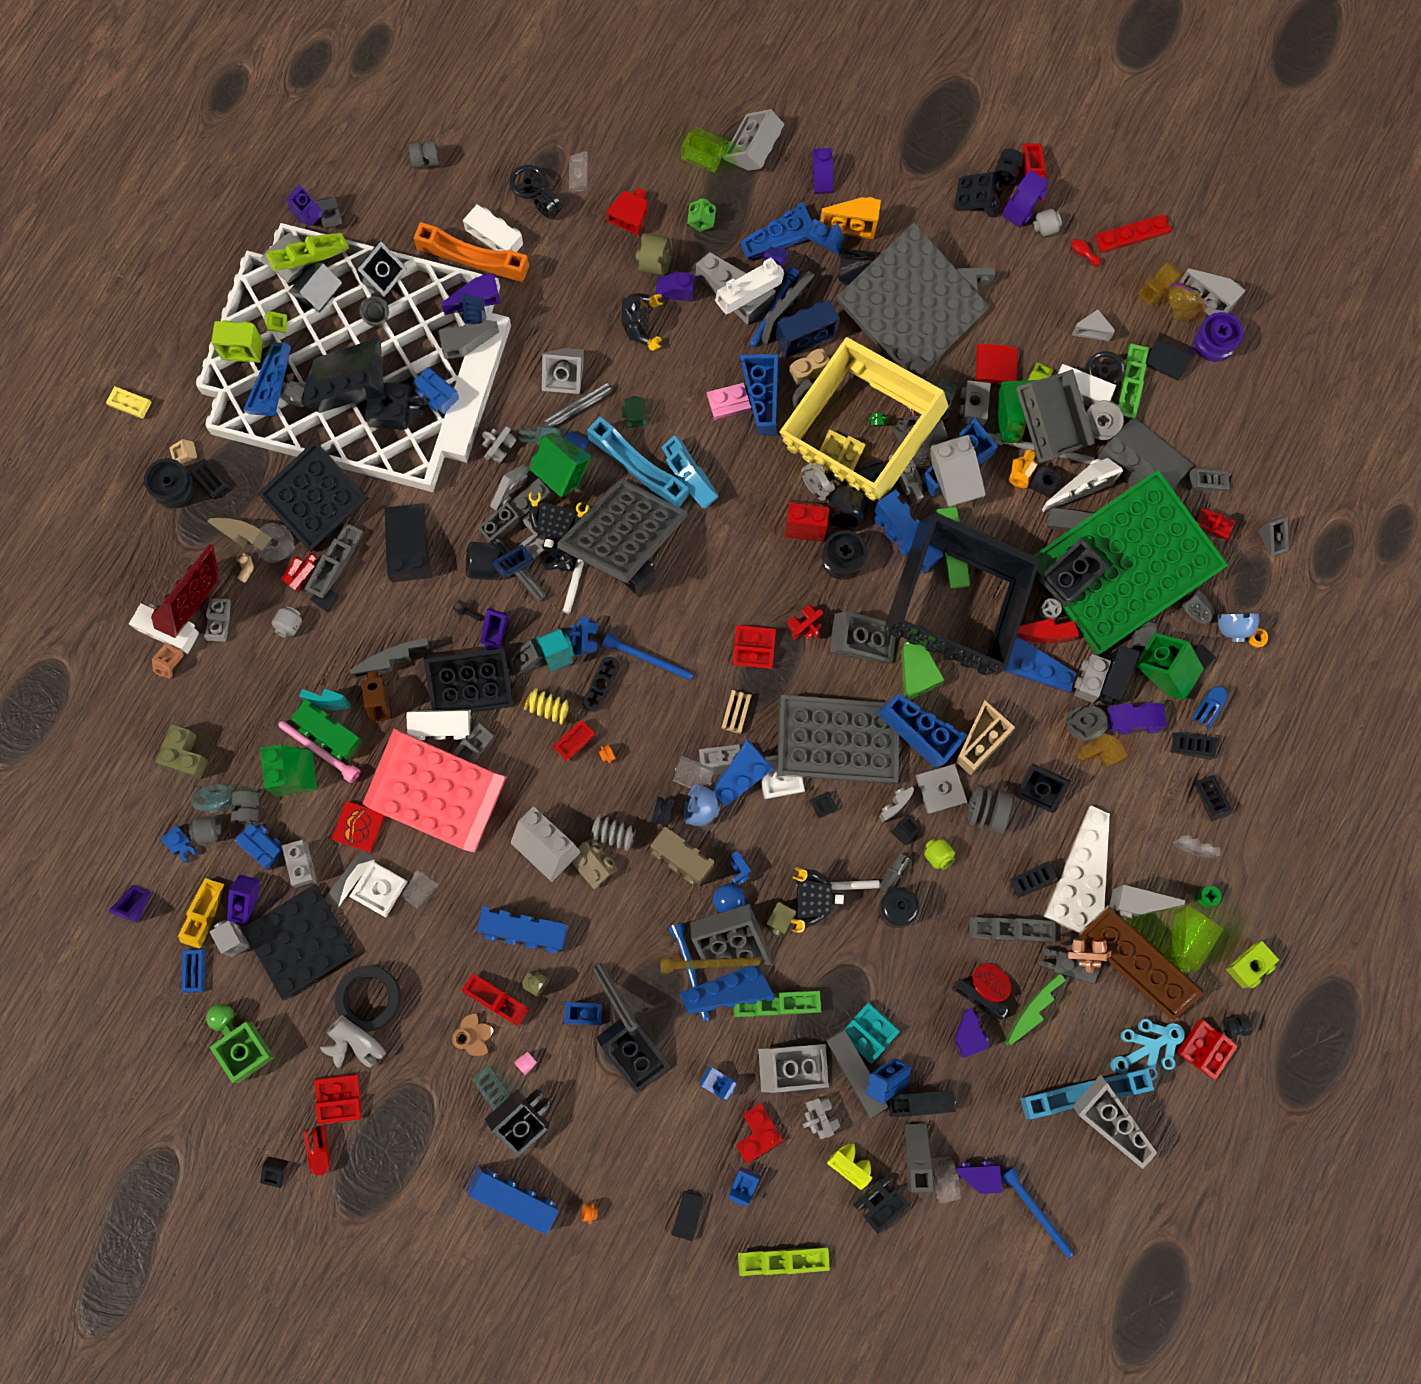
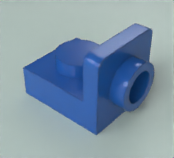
(739, 864)

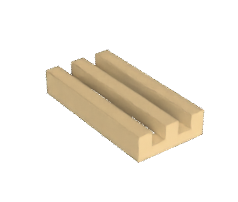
(740, 696)

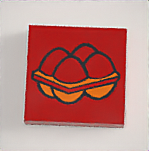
(358, 827)

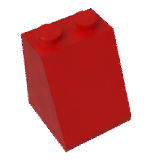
(806, 520)

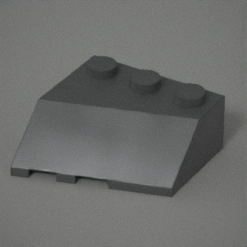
(730, 936)

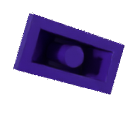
(822, 170)
(778, 255)
(676, 286)
(242, 899)

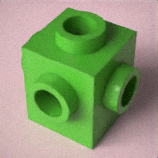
(701, 214)

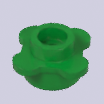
(878, 419)

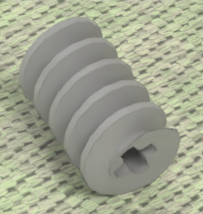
(613, 833)

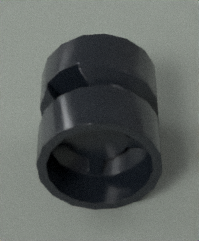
(1009, 166)

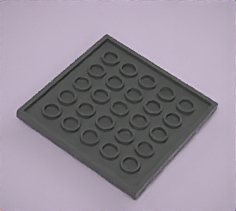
(912, 301)

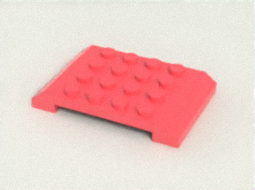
(434, 791)

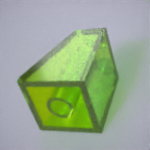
(1191, 938)

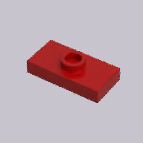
(574, 740)

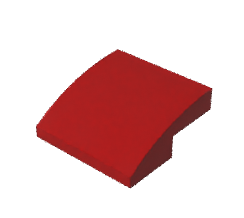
(996, 363)
(754, 646)
(1207, 1049)
(337, 1098)

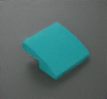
(327, 701)
(871, 1032)

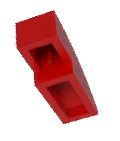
(1033, 159)
(1048, 632)
(495, 1000)

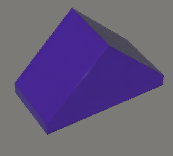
(494, 627)
(131, 904)

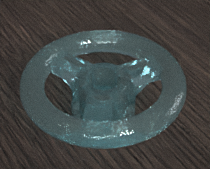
(213, 801)

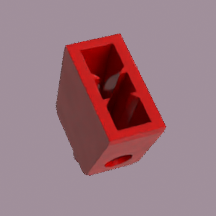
(629, 211)

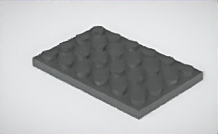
(622, 530)
(836, 740)

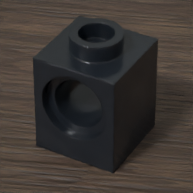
(1045, 474)

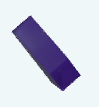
(482, 287)

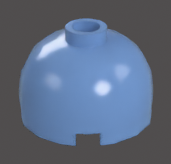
(1238, 625)
(701, 807)

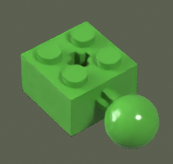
(228, 1049)

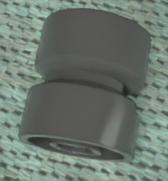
(423, 154)
(245, 807)

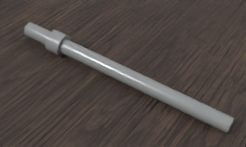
(1028, 445)

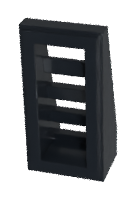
(1203, 740)
(1210, 808)
(1049, 872)

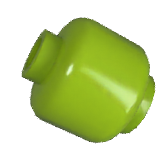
(939, 853)

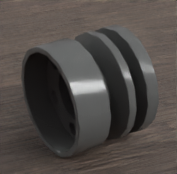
(989, 809)

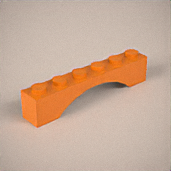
(502, 263)

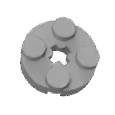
(1112, 412)
(817, 481)

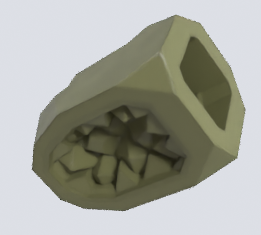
(535, 982)

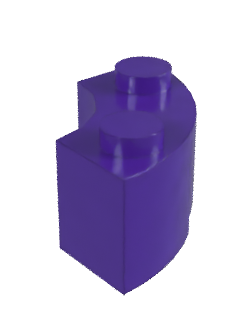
(1023, 202)
(1144, 717)

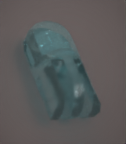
(536, 434)

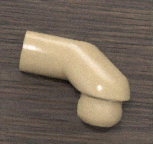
(246, 566)

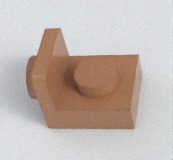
(166, 659)

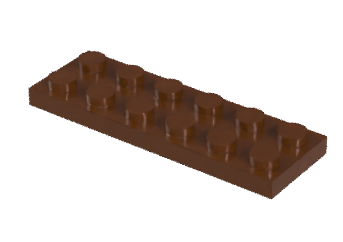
(1143, 963)

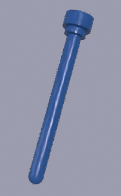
(791, 278)
(612, 642)
(678, 933)
(1010, 1177)

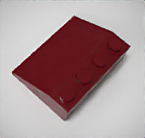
(187, 594)

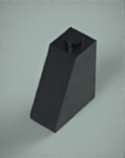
(1118, 675)
(922, 1103)

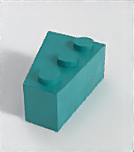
(556, 649)

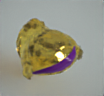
(1183, 302)

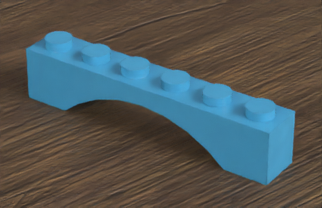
(657, 480)
(1064, 1098)

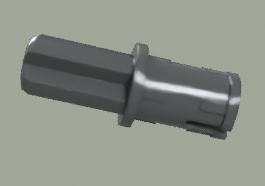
(894, 873)

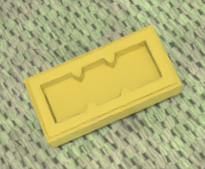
(128, 402)

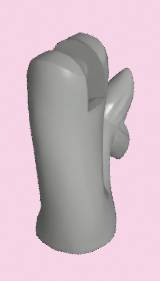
(363, 1044)

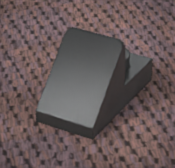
(977, 276)
(526, 657)

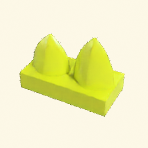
(843, 1163)

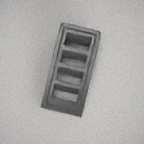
(1196, 483)

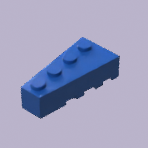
(762, 382)
(982, 444)
(901, 528)
(922, 730)
(522, 930)
(512, 1200)

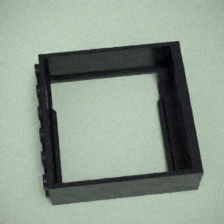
(983, 553)

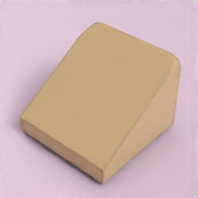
(183, 451)

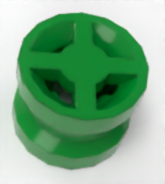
(1203, 896)

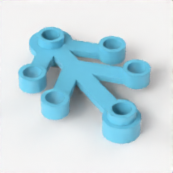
(1150, 1047)

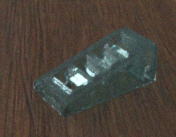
(483, 1073)

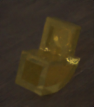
(1160, 284)
(1106, 747)

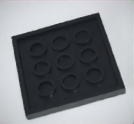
(313, 496)
(299, 942)

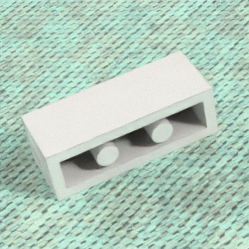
(492, 230)
(1090, 387)
(143, 623)
(439, 723)

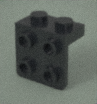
(979, 192)

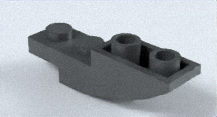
(512, 513)

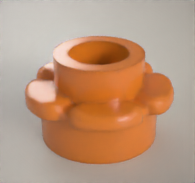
(607, 754)
(589, 1212)

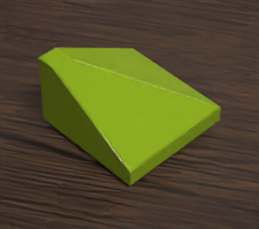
(276, 321)
(1040, 371)

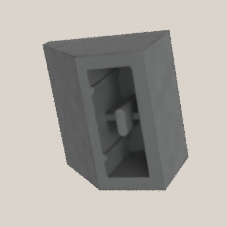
(937, 435)

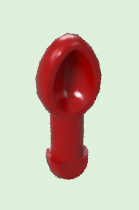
(1082, 248)

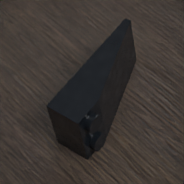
(406, 543)

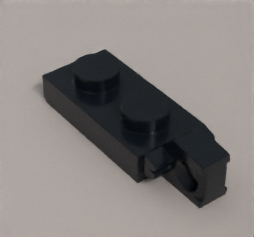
(966, 990)

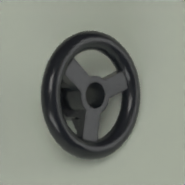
(529, 190)
(1106, 363)
(562, 560)

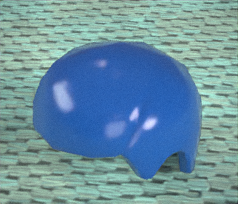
(728, 898)

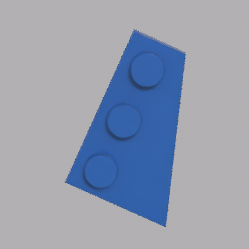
(743, 772)

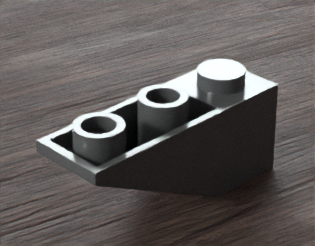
(464, 339)
(918, 1158)

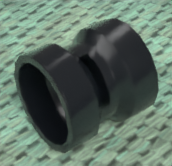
(1237, 1026)

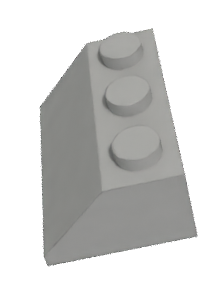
(754, 140)
(543, 844)

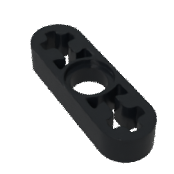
(600, 699)

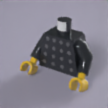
(636, 318)
(552, 521)
(813, 898)

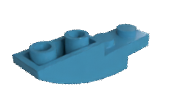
(688, 472)

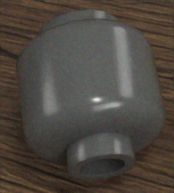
(205, 830)

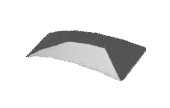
(349, 879)

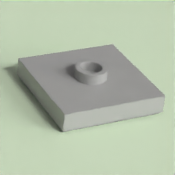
(941, 789)

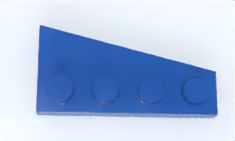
(781, 233)
(268, 385)
(1038, 667)
(734, 988)

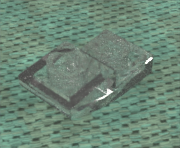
(1194, 848)

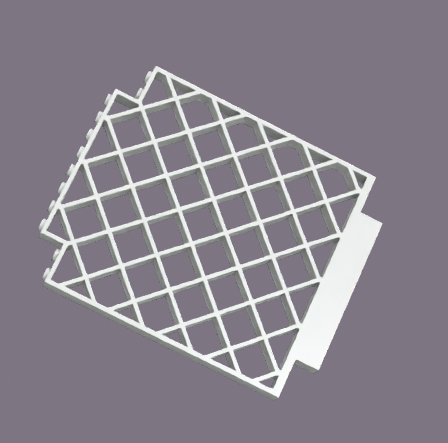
(472, 384)

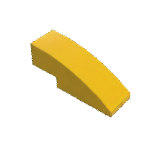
(201, 913)

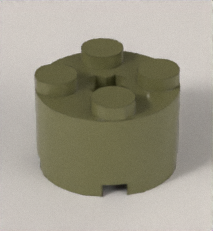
(654, 254)

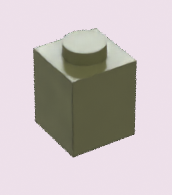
(780, 919)

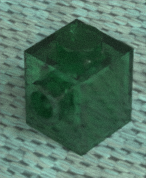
(634, 412)

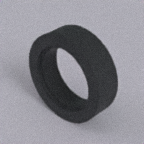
(352, 977)

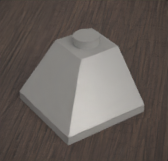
(562, 370)

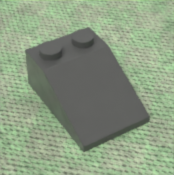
(861, 638)

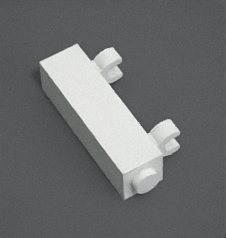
(749, 286)

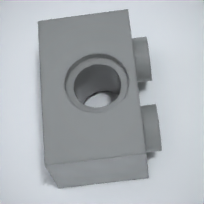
(980, 394)
(299, 864)
(229, 938)

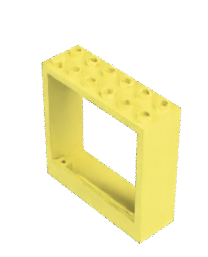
(888, 379)

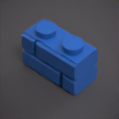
(435, 390)
(260, 845)
(888, 1080)

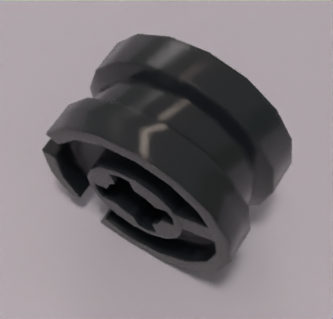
(547, 203)
(662, 812)

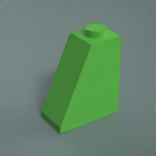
(918, 671)

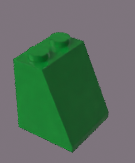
(1010, 412)
(559, 463)
(1170, 665)
(288, 770)

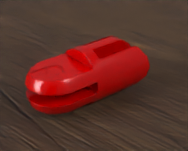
(319, 1157)

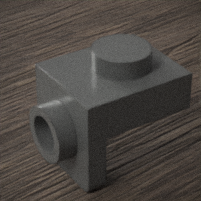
(331, 215)

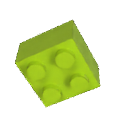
(237, 341)

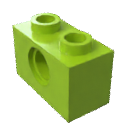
(1241, 969)

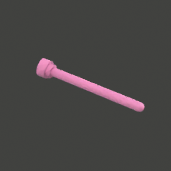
(349, 772)

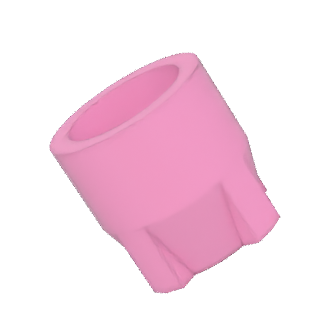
(525, 1063)

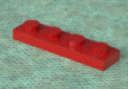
(1132, 233)

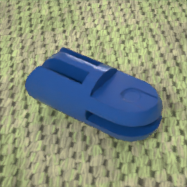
(1212, 702)

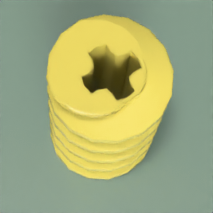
(547, 705)

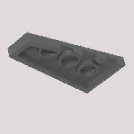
(785, 306)

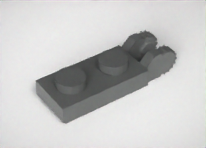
(1068, 967)

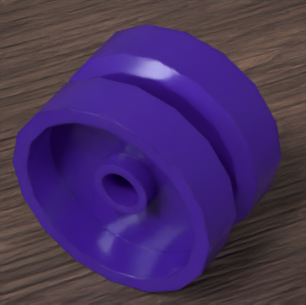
(1218, 336)

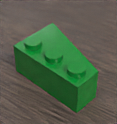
(326, 731)

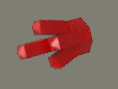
(299, 572)

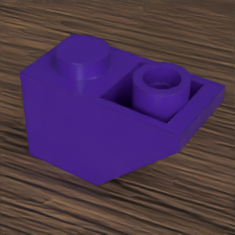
(303, 206)
(969, 1035)
(982, 1178)

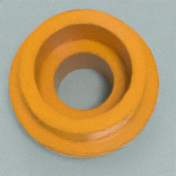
(1262, 634)

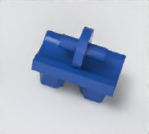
(579, 636)

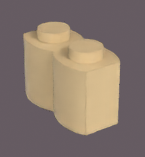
(808, 367)

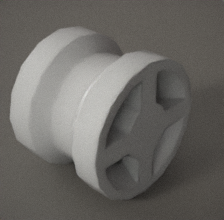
(1052, 606)

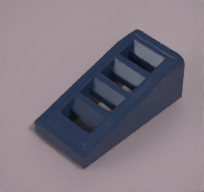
(473, 309)
(519, 551)

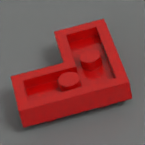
(763, 1137)

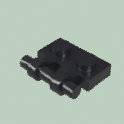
(886, 1209)

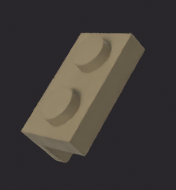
(594, 863)

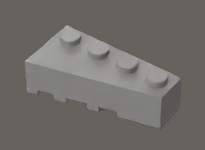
(717, 272)
(1109, 1117)

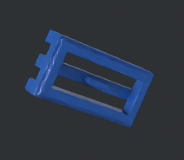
(201, 971)

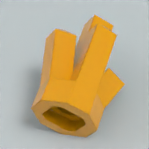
(1023, 470)

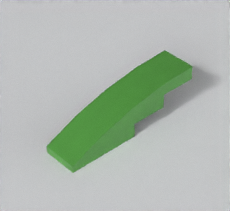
(1132, 381)
(955, 569)
(783, 1004)
(1030, 1014)

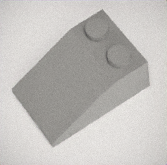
(1213, 291)
(957, 470)
(1135, 902)
(793, 1068)

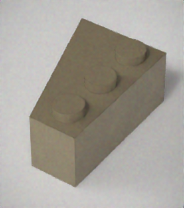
(681, 857)

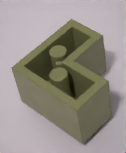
(176, 753)

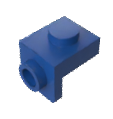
(718, 1083)
(743, 1187)

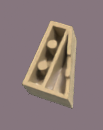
(984, 738)

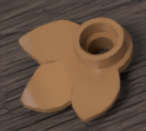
(475, 1034)

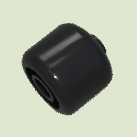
(847, 507)
(479, 560)
(891, 912)

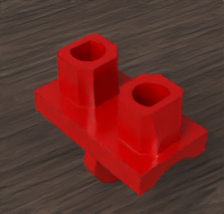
(1215, 523)
(812, 617)

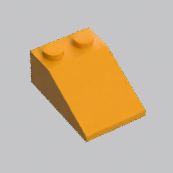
(854, 217)

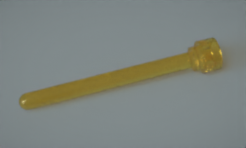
(667, 965)

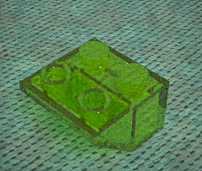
(704, 149)

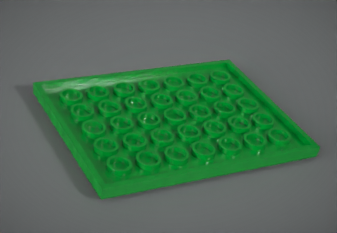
(1154, 555)

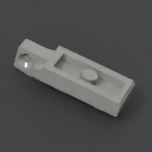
(911, 484)

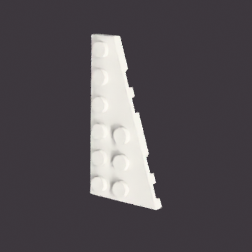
(1082, 883)

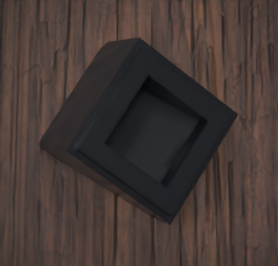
(906, 829)
(273, 1172)

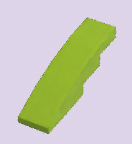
(308, 252)
(783, 1261)

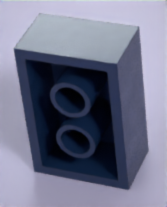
(807, 328)

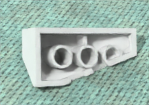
(1095, 477)

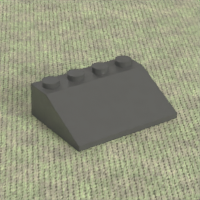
(1142, 453)

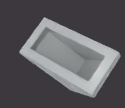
(1094, 327)

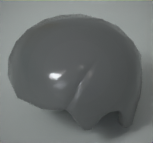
(374, 311)

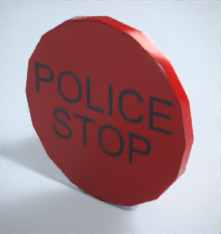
(991, 983)

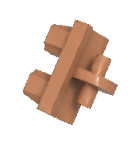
(1098, 952)

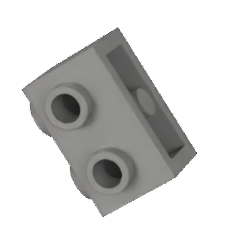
(1092, 678)

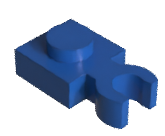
(177, 842)

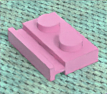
(728, 401)

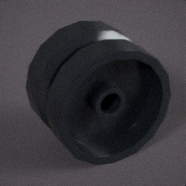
(169, 483)
(843, 544)

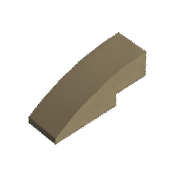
(241, 532)

